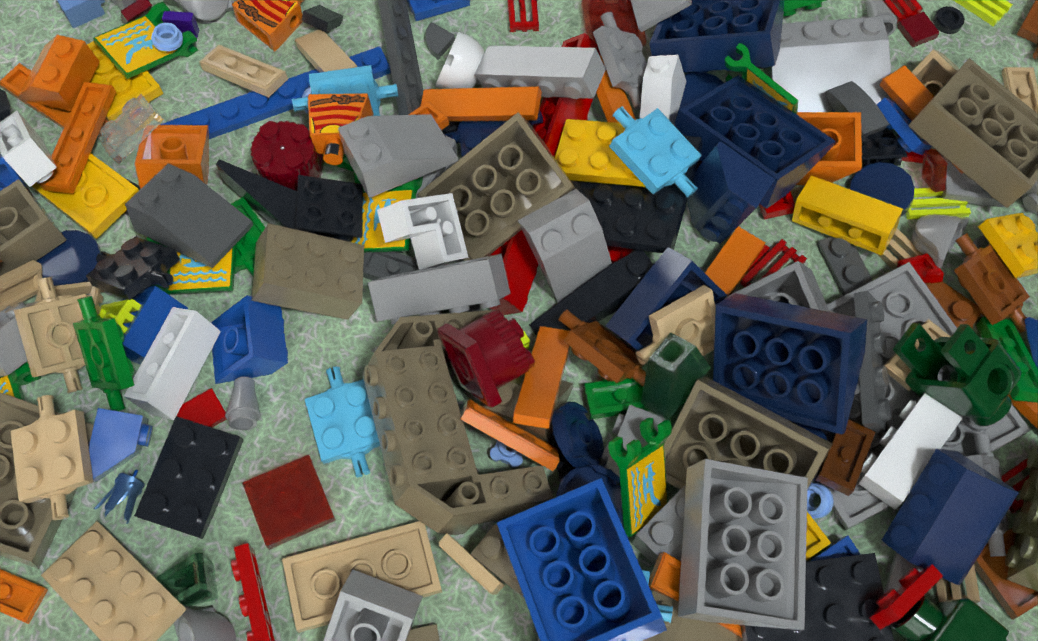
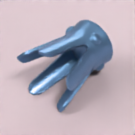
(124, 486)

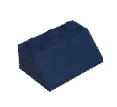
(726, 192)
(664, 283)
(949, 515)

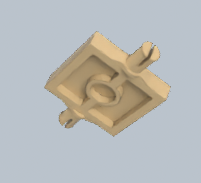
(689, 318)
(50, 335)
(51, 457)

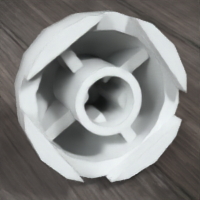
(461, 64)

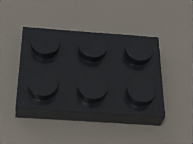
(189, 477)

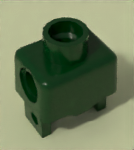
(978, 367)
(949, 622)

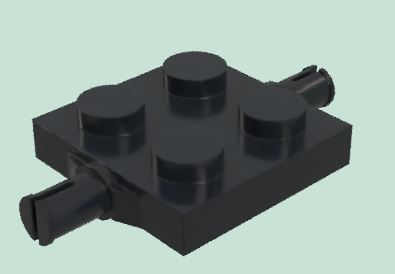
(133, 268)

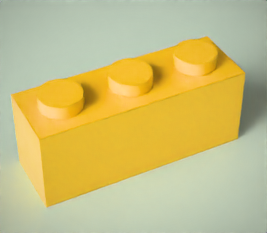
(846, 215)

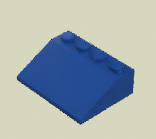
(580, 570)

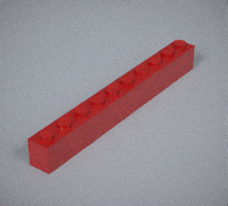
(516, 253)

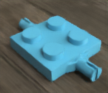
(347, 81)
(655, 151)
(343, 422)

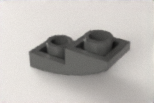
(852, 98)

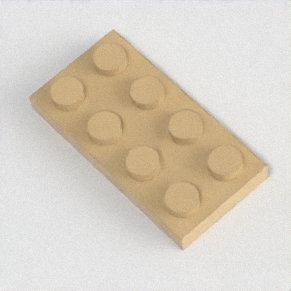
(393, 555)
(112, 589)

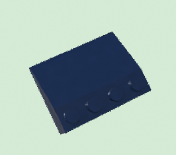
(713, 29)
(758, 131)
(790, 358)

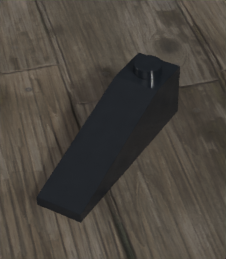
(267, 197)
(601, 294)

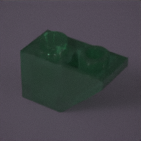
(672, 375)

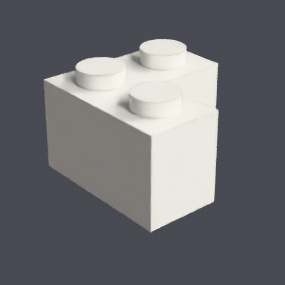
(430, 224)

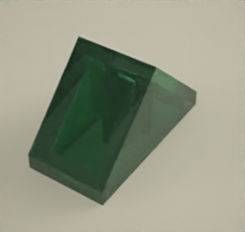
(191, 580)

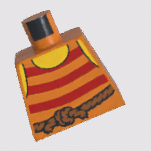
(269, 19)
(329, 113)

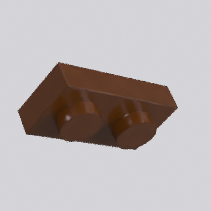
(846, 458)

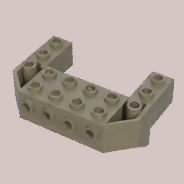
(427, 440)

